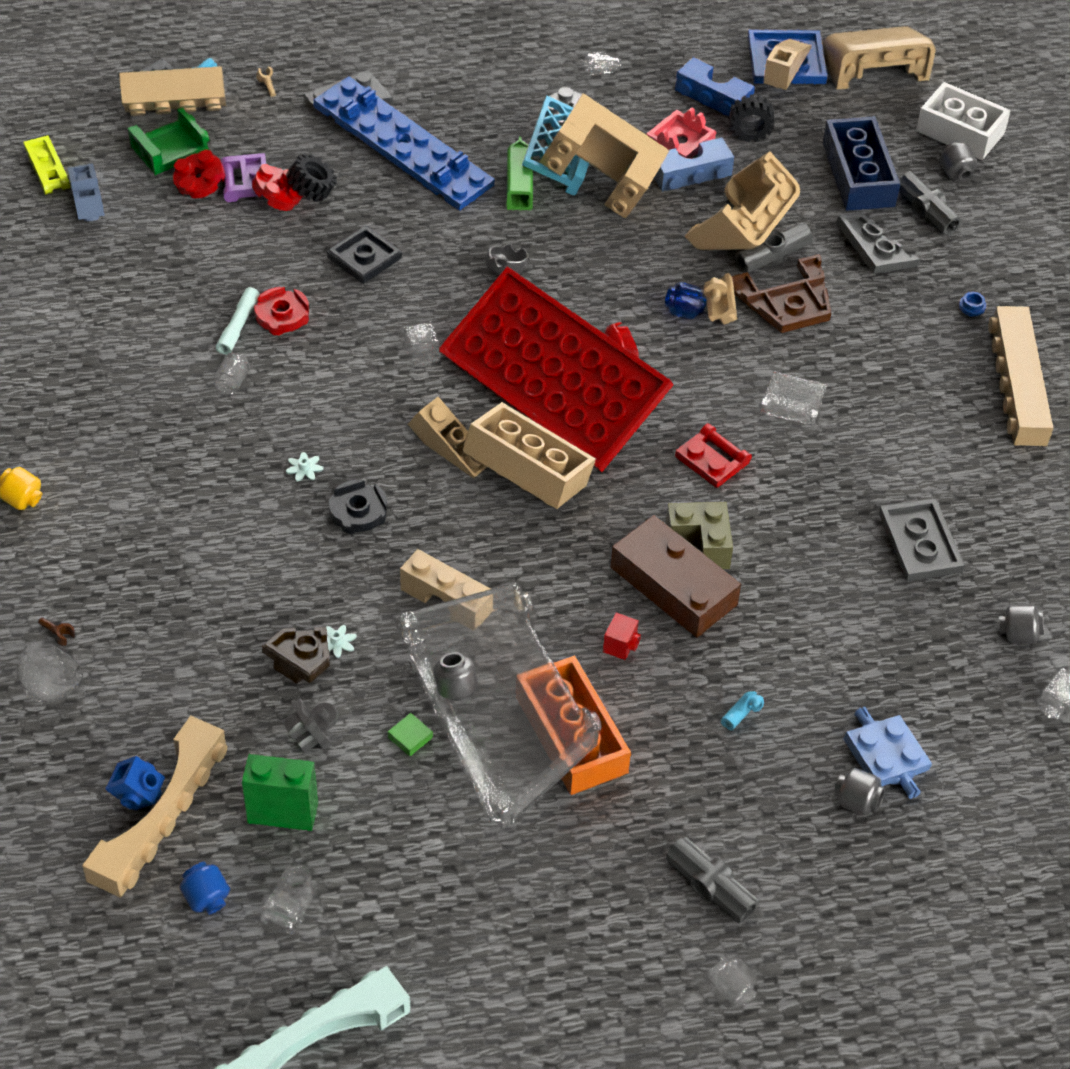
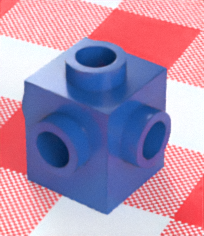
(135, 783)

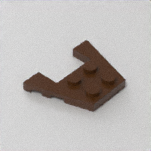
(790, 304)

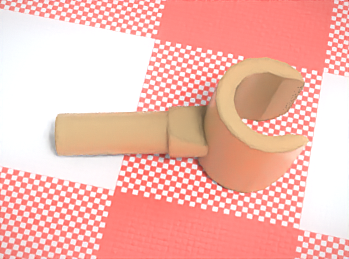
(267, 80)

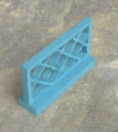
(577, 167)

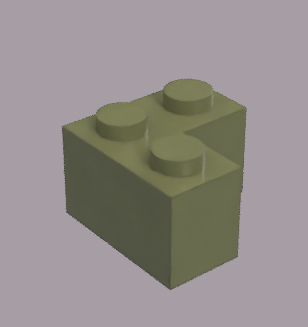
(705, 527)

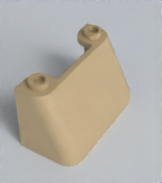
(852, 52)
(760, 200)

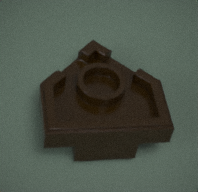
(299, 653)

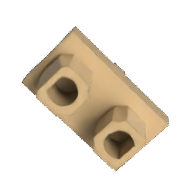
(721, 299)

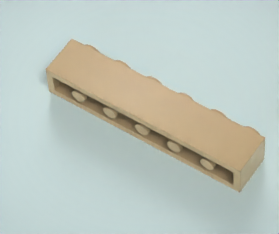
(1020, 376)

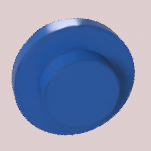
(972, 304)

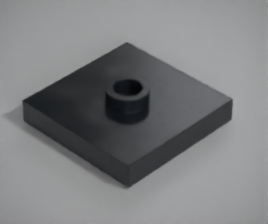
(364, 254)

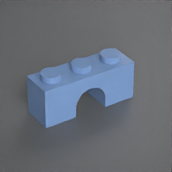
(712, 162)

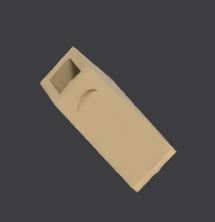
(785, 62)
(445, 435)

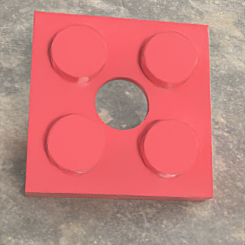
(684, 125)

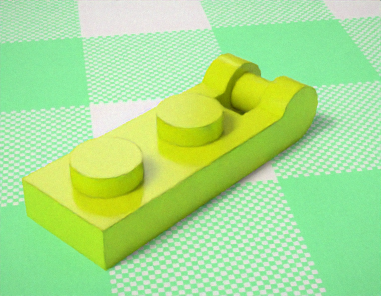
(46, 164)

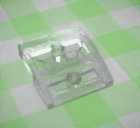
(793, 398)

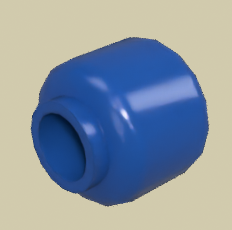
(204, 888)

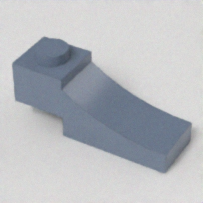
(86, 192)

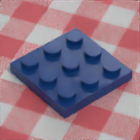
(763, 41)

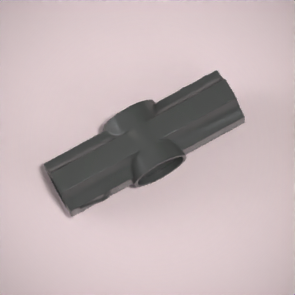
(929, 204)
(774, 248)
(712, 879)

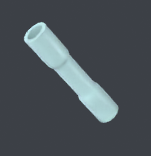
(232, 331)

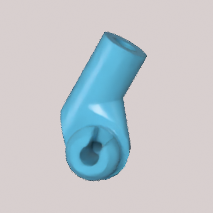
(742, 707)

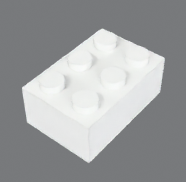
(963, 118)

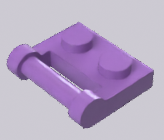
(249, 166)

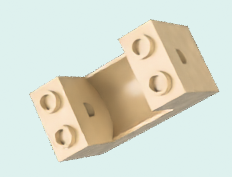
(610, 147)

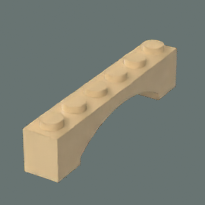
(117, 862)

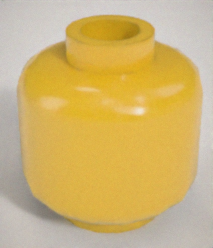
(20, 488)

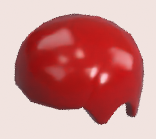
(622, 336)

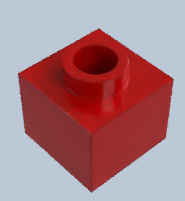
(621, 636)

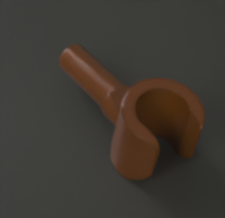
(58, 630)

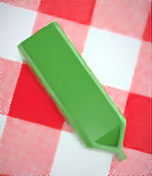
(519, 178)

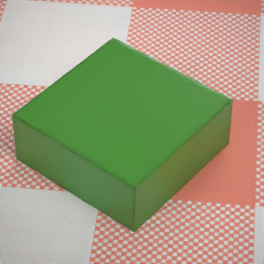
(410, 734)

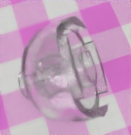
(47, 674)

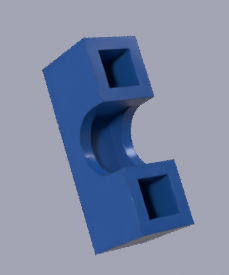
(696, 82)

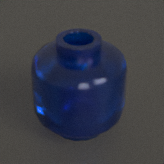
(685, 300)

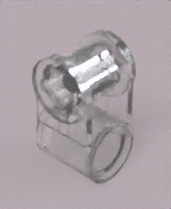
(288, 905)

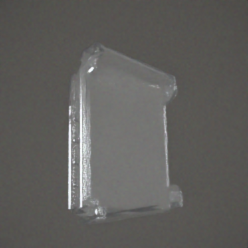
(521, 720)

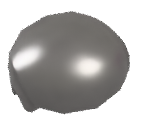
(500, 257)

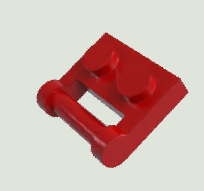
(707, 461)

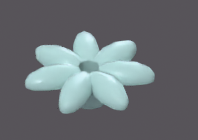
(304, 466)
(339, 640)

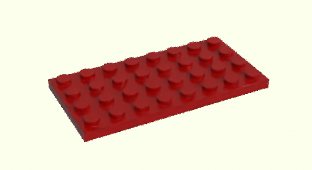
(555, 367)

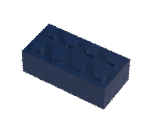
(861, 163)

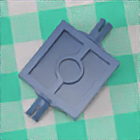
(888, 751)

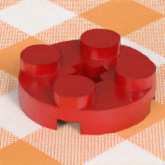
(187, 169)
(273, 185)
(285, 321)

